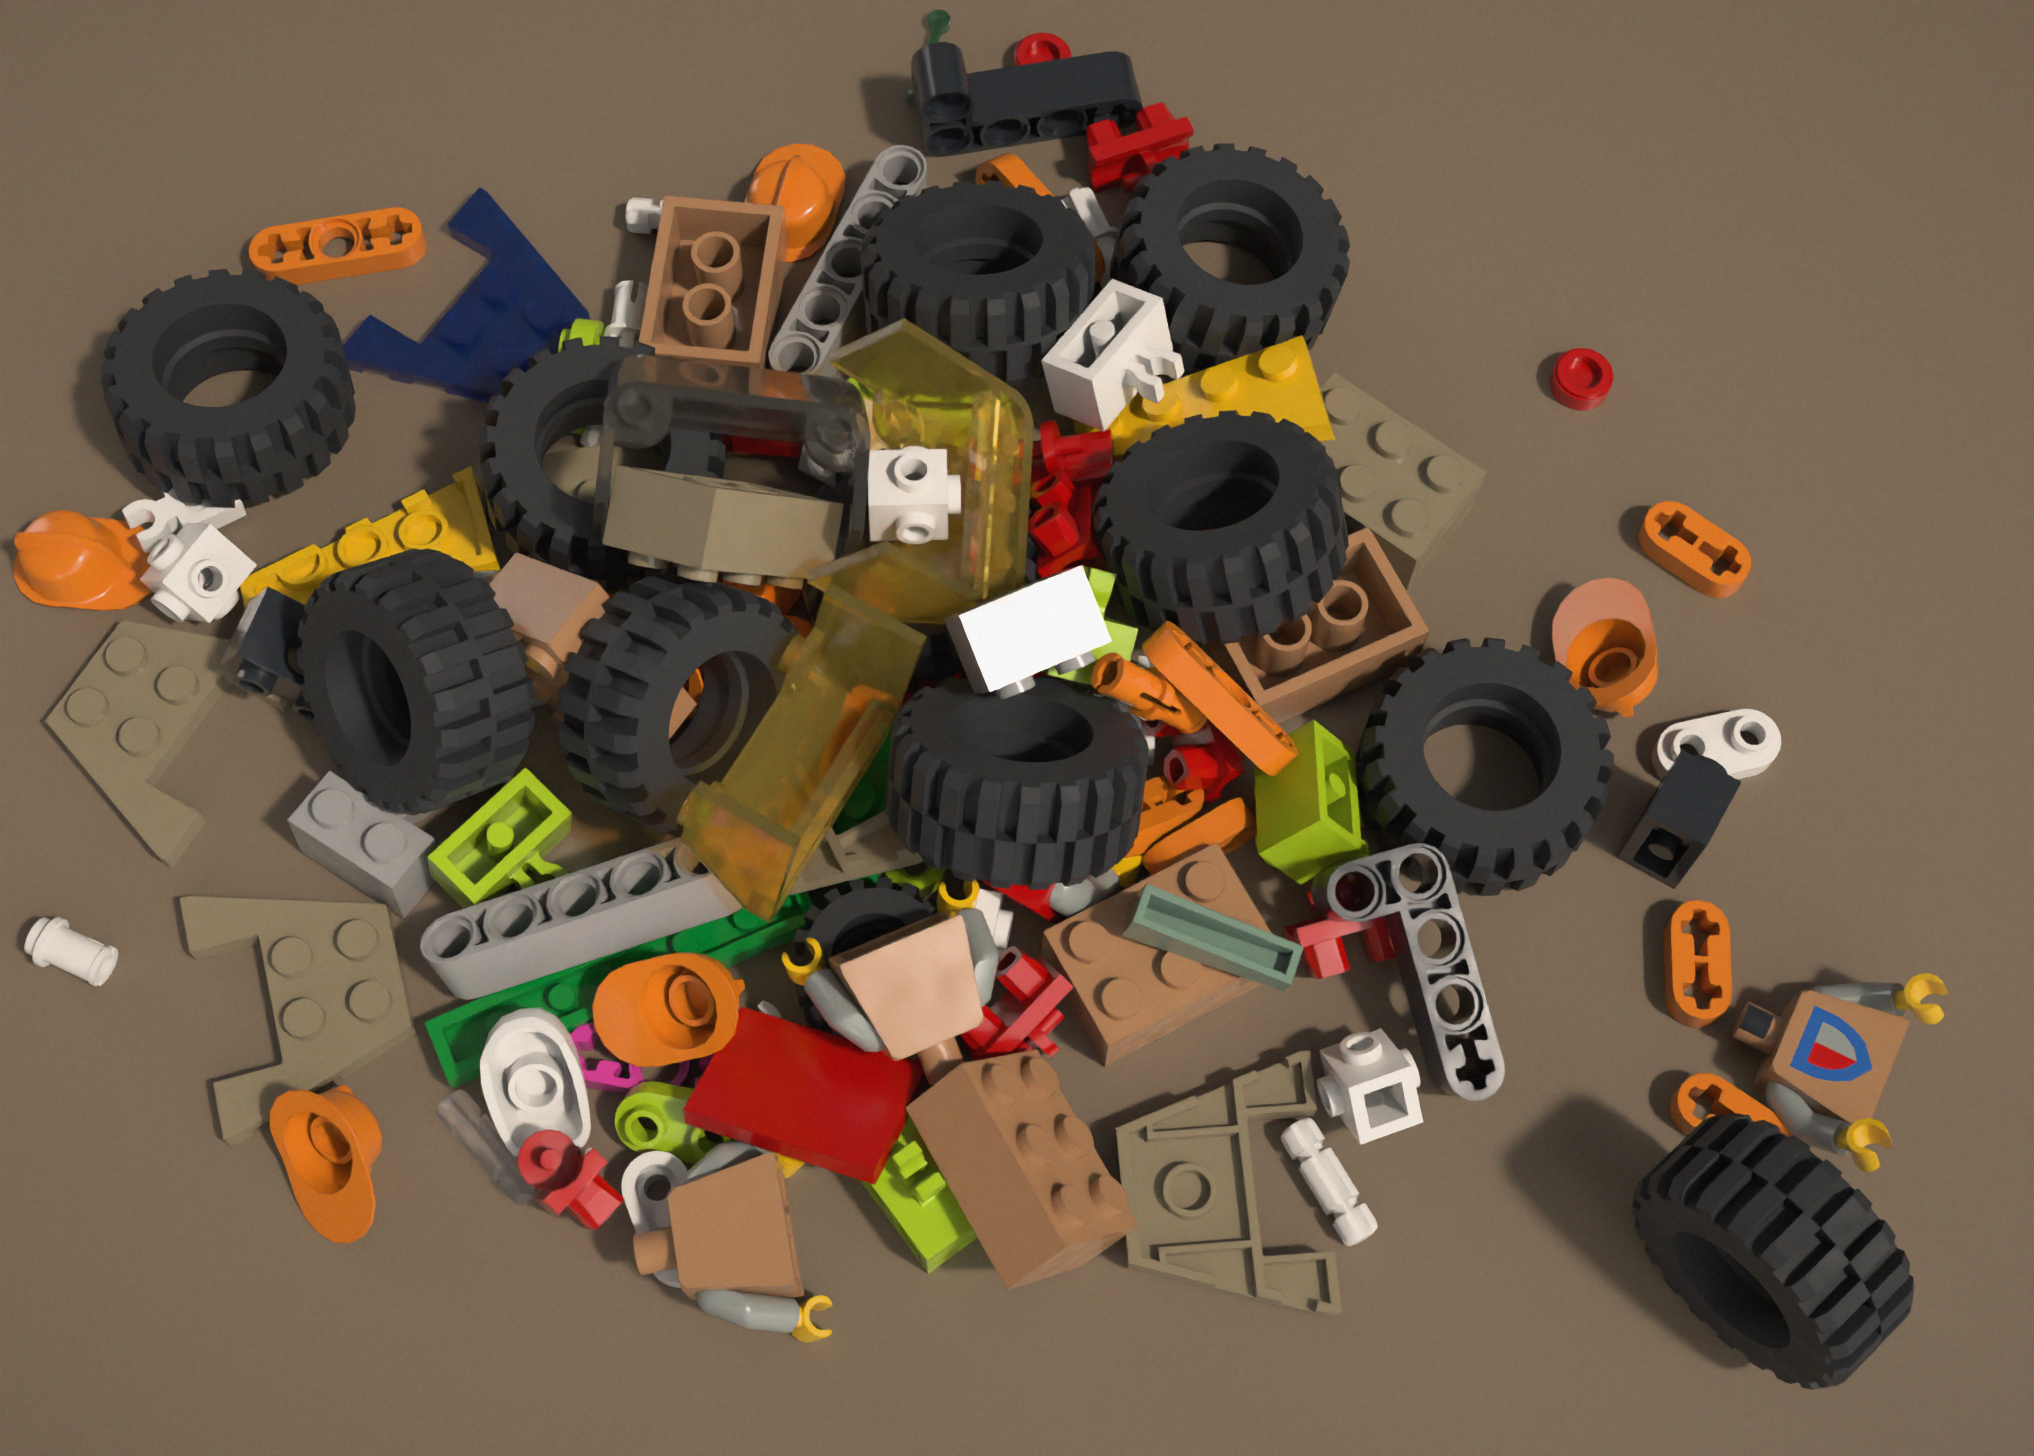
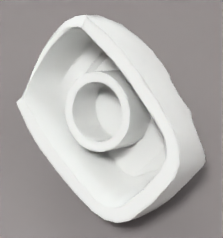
(534, 1079)

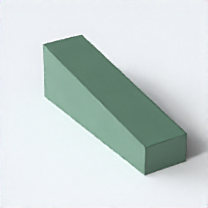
(1211, 938)

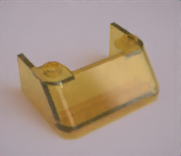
(947, 402)
(805, 754)

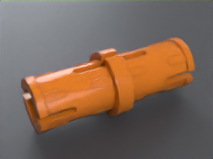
(1146, 693)

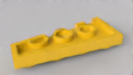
(1268, 381)
(443, 521)

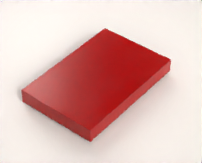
(806, 1095)

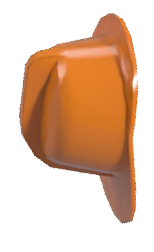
(810, 189)
(80, 562)
(1607, 643)
(667, 1009)
(329, 1157)

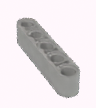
(837, 297)
(574, 919)

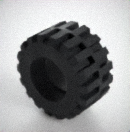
(854, 921)

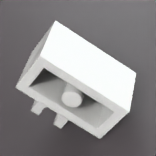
(1111, 356)

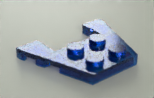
(492, 328)

